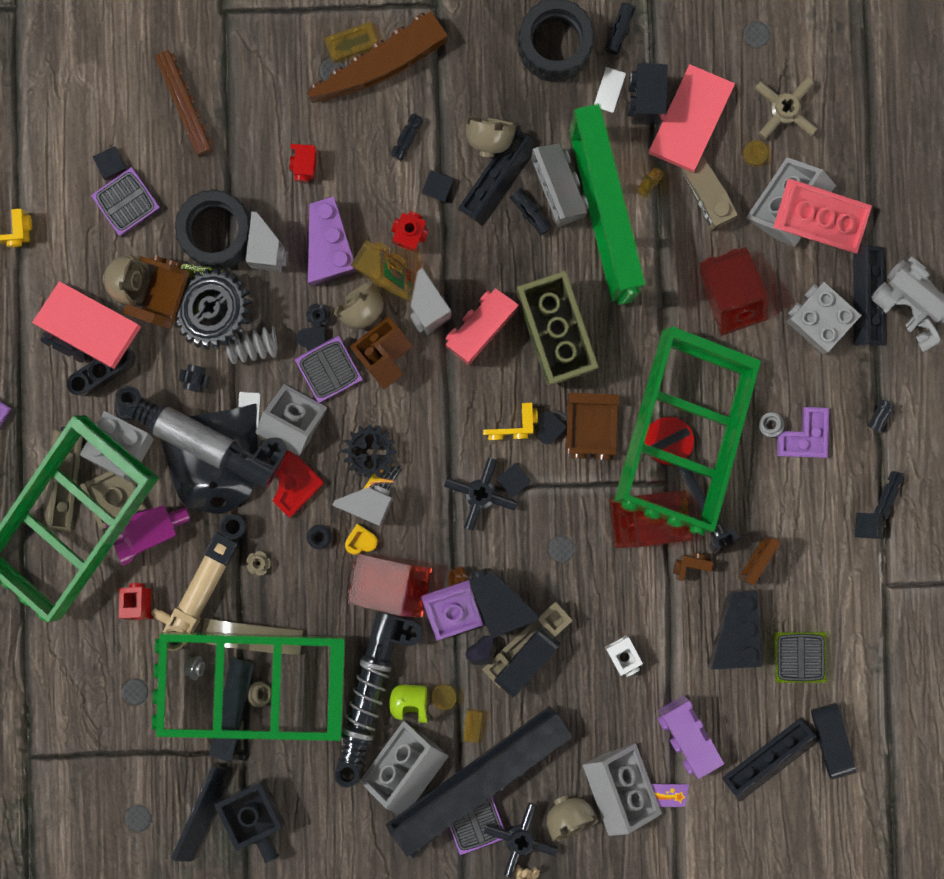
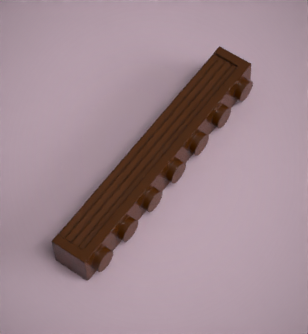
(184, 103)

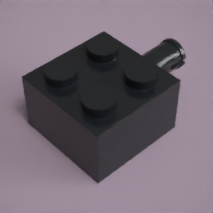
(251, 818)

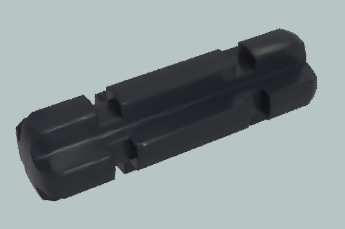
(406, 137)
(63, 347)
(889, 494)

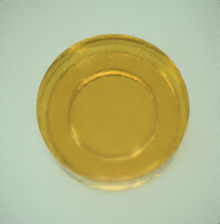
(755, 153)
(444, 697)

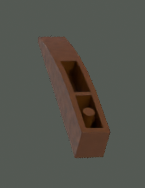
(384, 60)

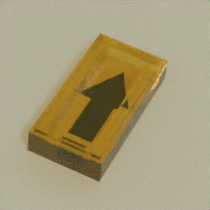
(350, 42)

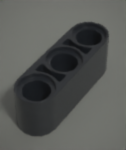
(92, 381)
(527, 662)
(833, 741)

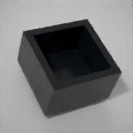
(649, 94)

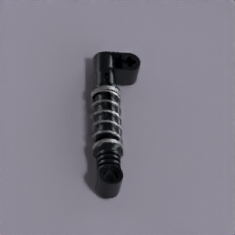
(368, 691)

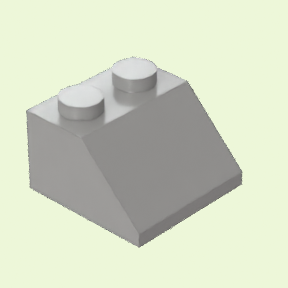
(264, 248)
(291, 418)
(367, 504)

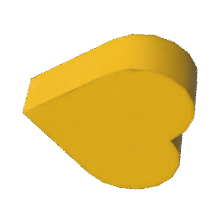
(360, 540)

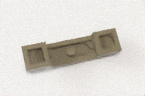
(553, 619)
(224, 626)

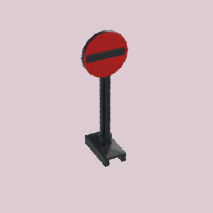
(677, 438)

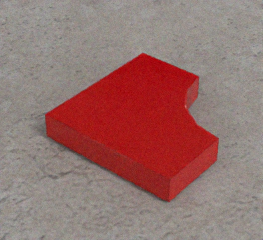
(296, 484)

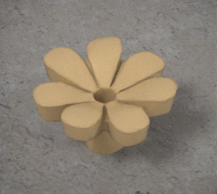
(526, 874)

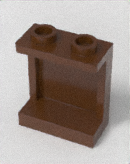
(592, 425)

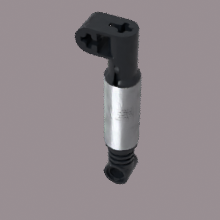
(200, 439)

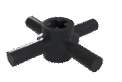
(476, 505)
(516, 832)

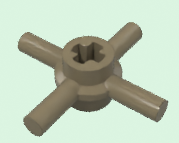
(792, 114)

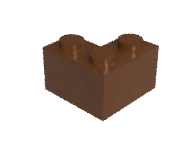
(380, 349)

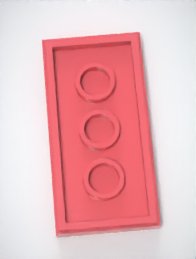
(691, 118)
(822, 216)
(86, 325)

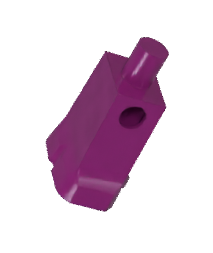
(148, 530)

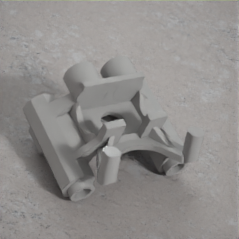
(913, 288)

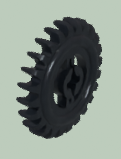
(228, 318)

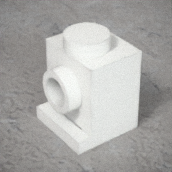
(624, 667)

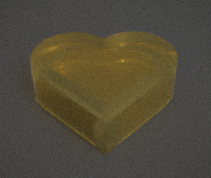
(650, 182)

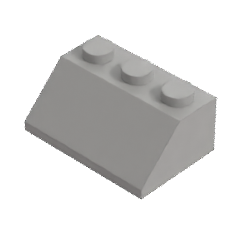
(559, 183)
(766, 208)
(428, 305)
(403, 769)
(622, 790)

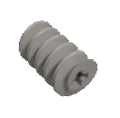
(252, 346)

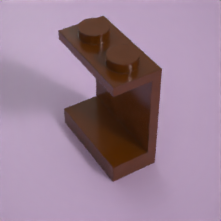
(162, 294)

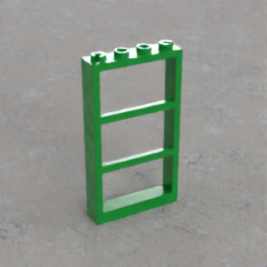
(606, 204)
(719, 356)
(11, 578)
(335, 685)

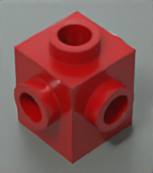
(409, 240)

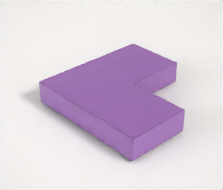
(812, 439)

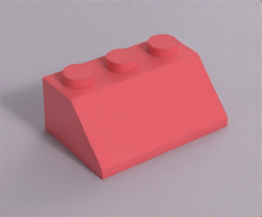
(481, 325)

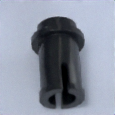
(881, 415)

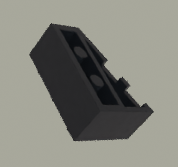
(738, 633)

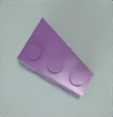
(328, 244)
(689, 737)

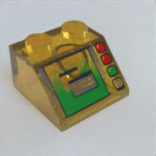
(384, 269)

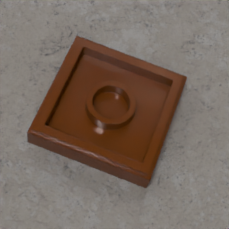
(759, 560)

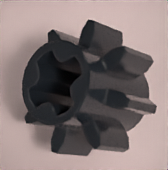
(194, 378)

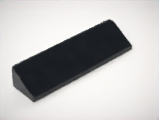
(497, 179)
(867, 278)
(234, 705)
(770, 759)
(201, 813)

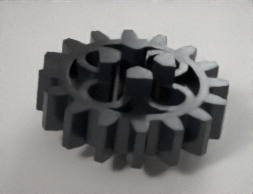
(379, 441)

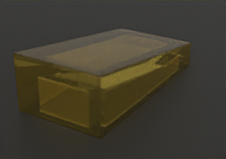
(472, 725)

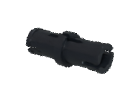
(620, 28)
(530, 211)

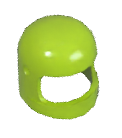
(409, 699)

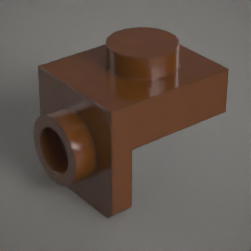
(697, 561)

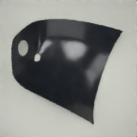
(193, 475)

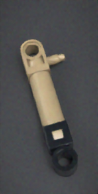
(216, 558)

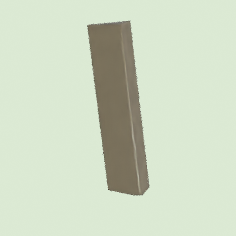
(58, 500)

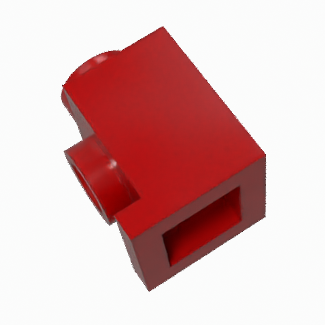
(303, 162)
(135, 602)

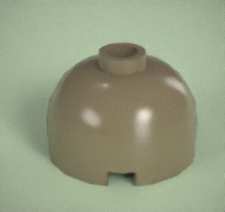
(490, 135)
(126, 280)
(361, 307)
(569, 817)

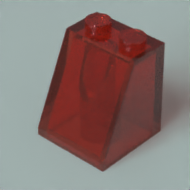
(734, 290)
(637, 530)
(389, 585)

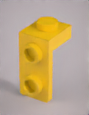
(21, 225)
(529, 416)

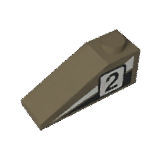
(710, 195)

